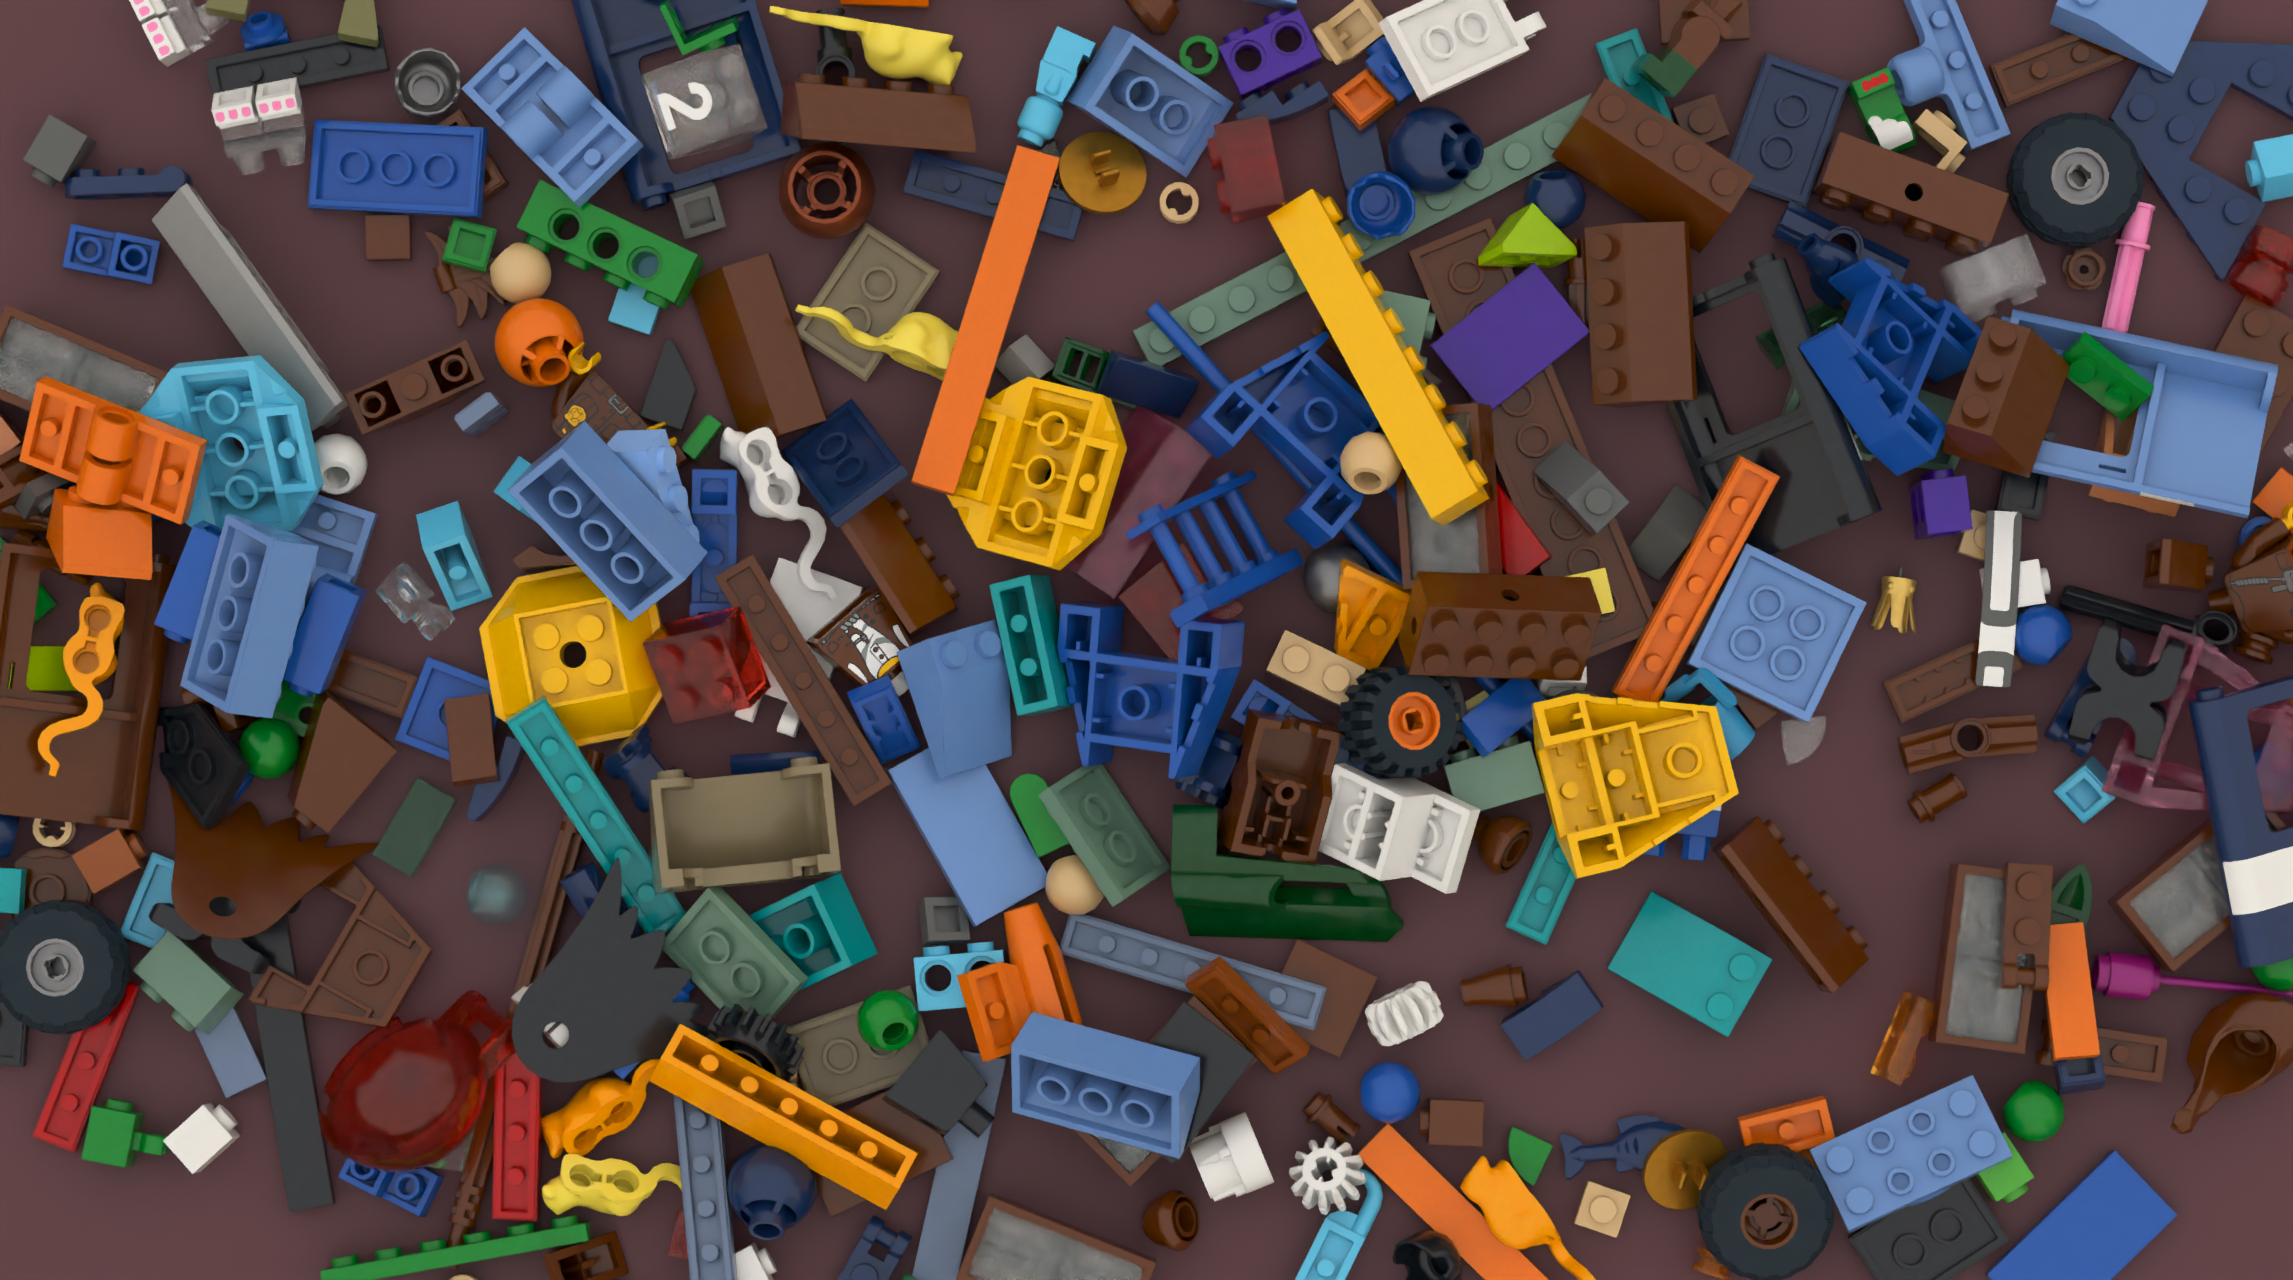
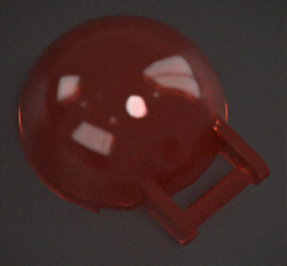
(415, 1087)

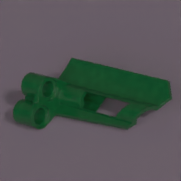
(1243, 895)

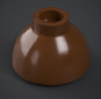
(1502, 842)

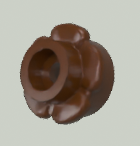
(2090, 259)

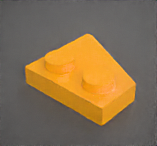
(1367, 614)

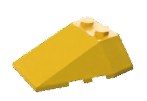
(1627, 774)

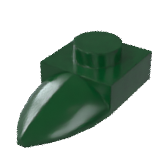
(2072, 897)

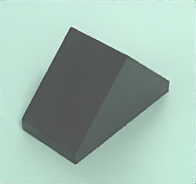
(1667, 533)

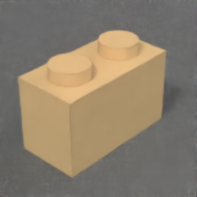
(1313, 668)

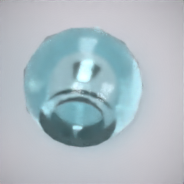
(496, 895)

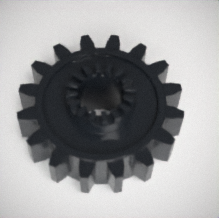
(757, 1040)

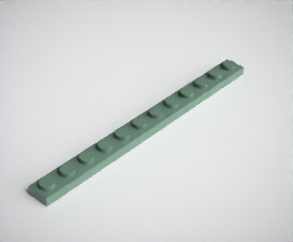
(1278, 280)

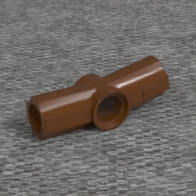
(1995, 738)

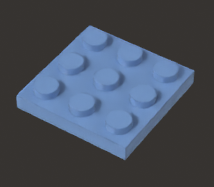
(1776, 633)

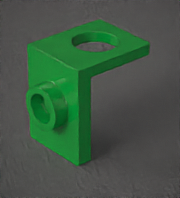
(705, 40)

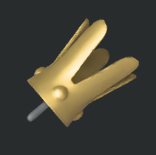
(1898, 594)

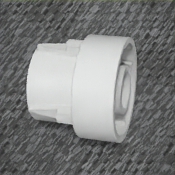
(1230, 1159)

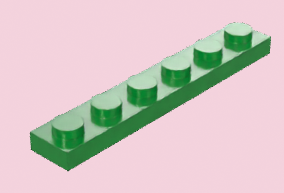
(476, 1247)

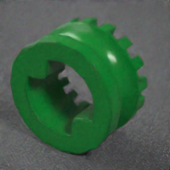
(1211, 50)

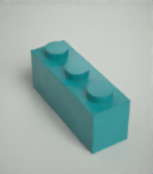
(1029, 642)

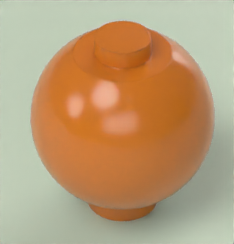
(536, 342)

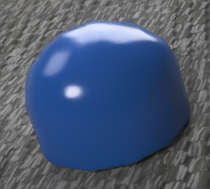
(1381, 205)

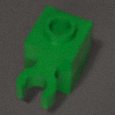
(116, 1135)

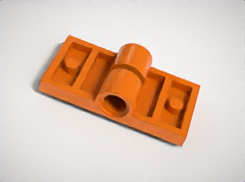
(112, 451)

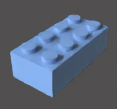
(607, 521)

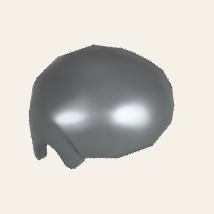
(427, 82)
(1323, 570)

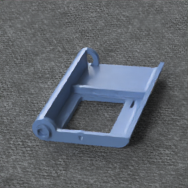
(2193, 434)

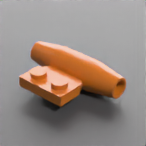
(1005, 994)

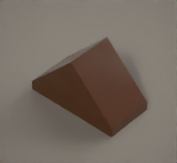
(588, 1260)

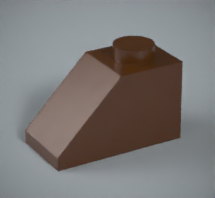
(2177, 566)

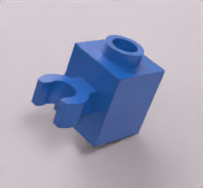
(1388, 71)

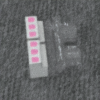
(176, 27)
(262, 123)

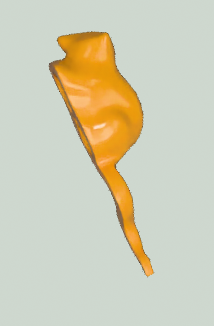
(87, 662)
(596, 1112)
(1515, 1213)

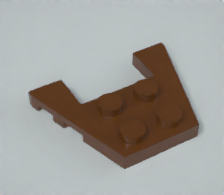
(365, 970)

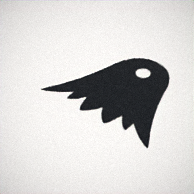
(604, 995)

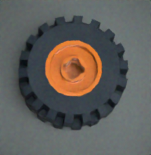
(1399, 722)

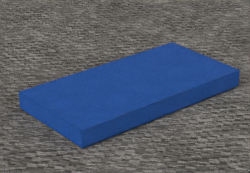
(398, 168)
(2090, 1229)

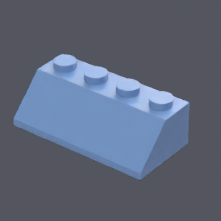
(249, 617)
(1104, 1084)

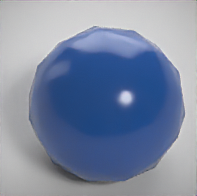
(2041, 634)
(1389, 1092)

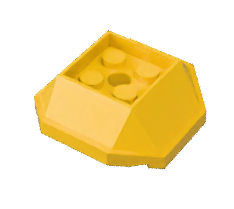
(1013, 448)
(526, 649)

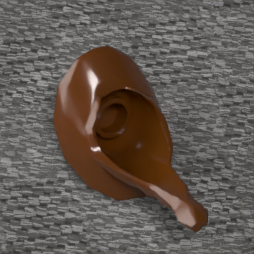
(2223, 1056)

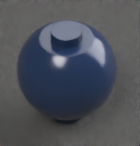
(1433, 150)
(770, 1190)

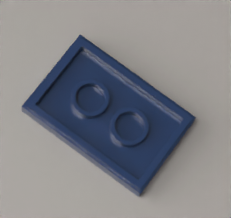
(1787, 128)
(844, 463)

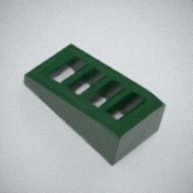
(1064, 361)

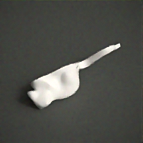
(775, 492)

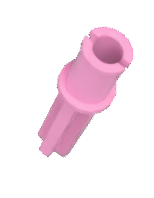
(2128, 268)

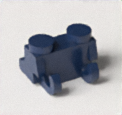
(635, 765)
(1215, 770)

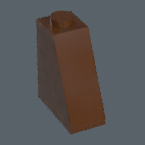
(335, 763)

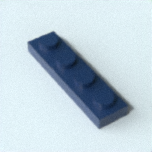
(980, 192)

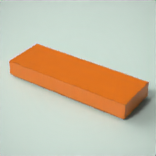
(2070, 995)

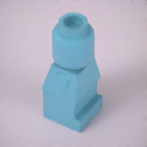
(1054, 84)

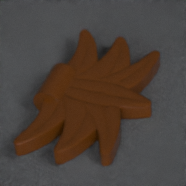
(463, 283)

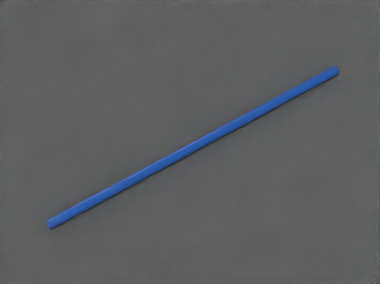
(1351, 529)

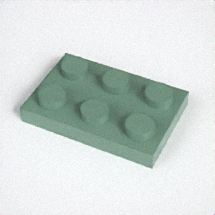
(1104, 832)
(732, 956)

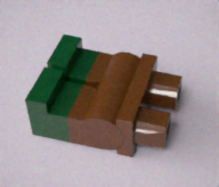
(1690, 45)

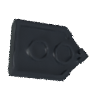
(200, 762)

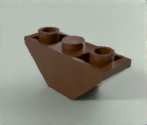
(415, 389)

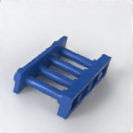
(1221, 586)

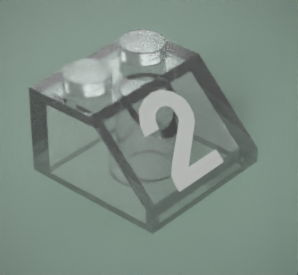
(704, 102)

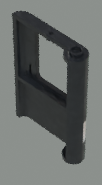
(1810, 448)

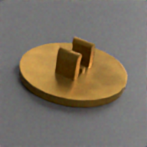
(1102, 173)
(1680, 1167)

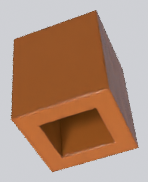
(111, 860)

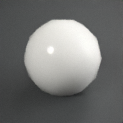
(340, 463)

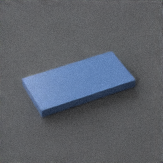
(970, 835)

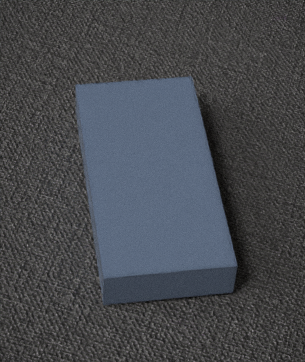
(481, 414)
(232, 1054)

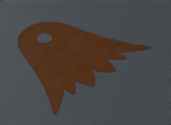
(249, 864)

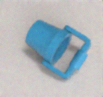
(1735, 728)

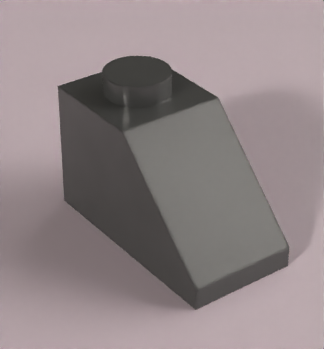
(1581, 487)

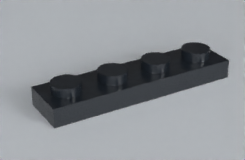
(310, 60)

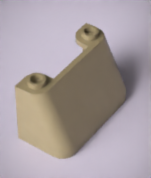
(743, 828)

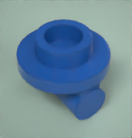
(264, 31)

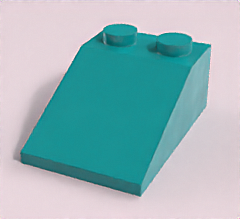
(818, 929)
(1689, 964)

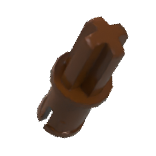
(1578, 283)

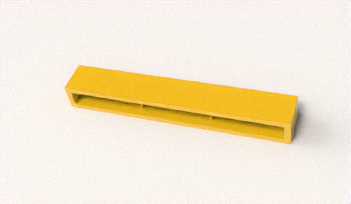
(1378, 356)

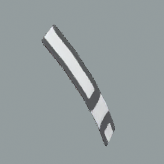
(1999, 598)

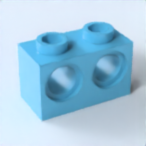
(957, 964)

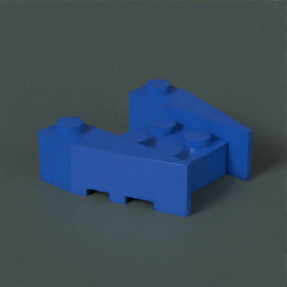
(1882, 358)
(1306, 416)
(1146, 698)

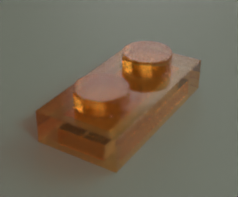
(1897, 1052)

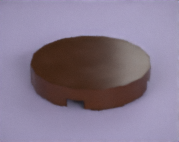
(52, 876)

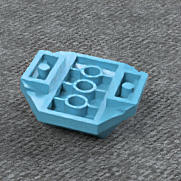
(250, 402)

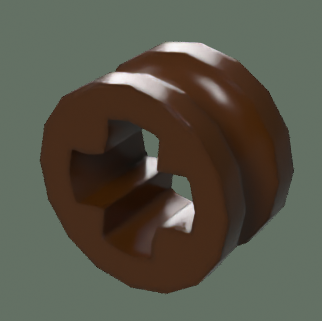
(2255, 647)

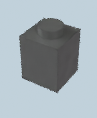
(57, 152)

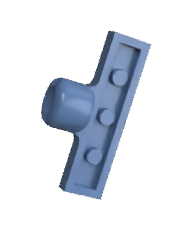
(1948, 69)

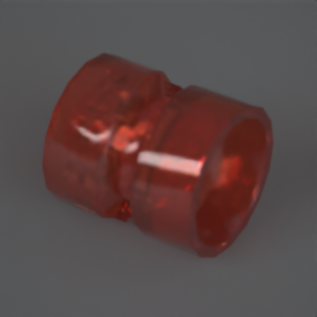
(2265, 266)

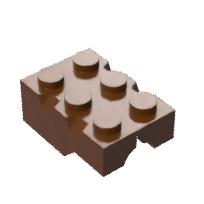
(1280, 787)

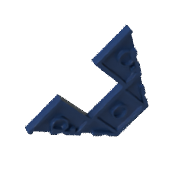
(2168, 119)

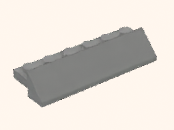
(247, 302)

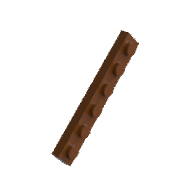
(803, 681)

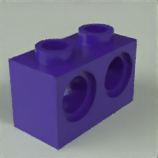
(1275, 64)
(1940, 505)

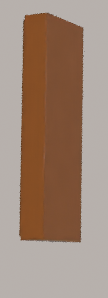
(1247, 1015)

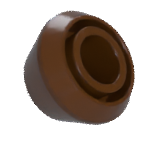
(1155, 15)
(1171, 1220)

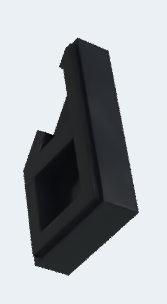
(670, 390)

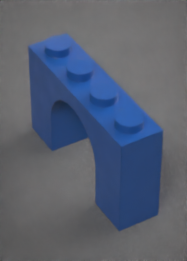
(318, 638)

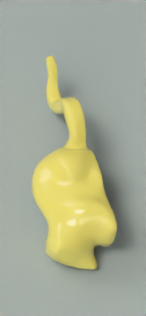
(893, 49)
(915, 340)
(604, 1185)

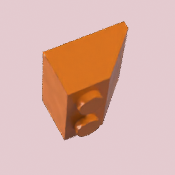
(100, 537)

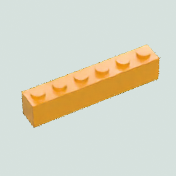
(783, 1116)

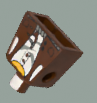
(864, 641)

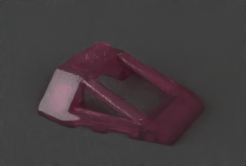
(2133, 776)

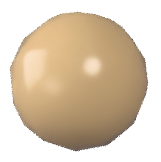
(520, 273)
(1370, 463)
(1072, 886)

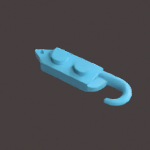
(1342, 1237)

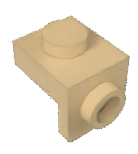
(1349, 32)
(1939, 133)

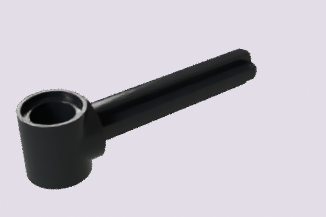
(2210, 625)

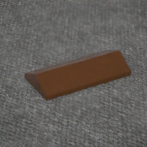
(758, 348)

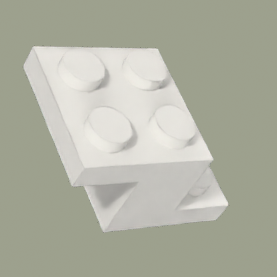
(1398, 828)

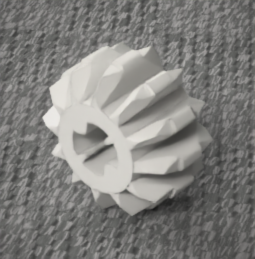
(1404, 1013)
(1310, 1180)

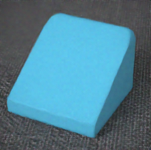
(2083, 789)

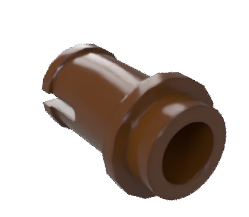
(1936, 798)
(1330, 1117)

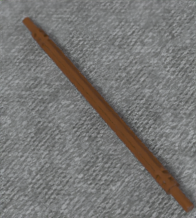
(535, 960)

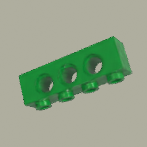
(676, 265)

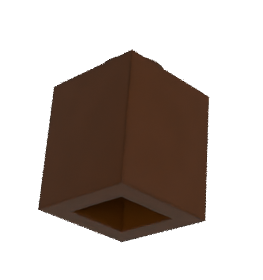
(1452, 1122)

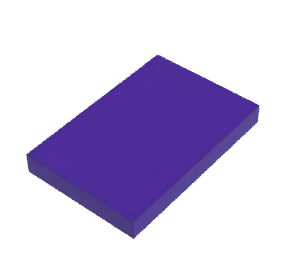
(1510, 338)

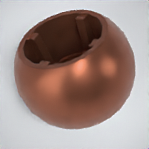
(805, 219)

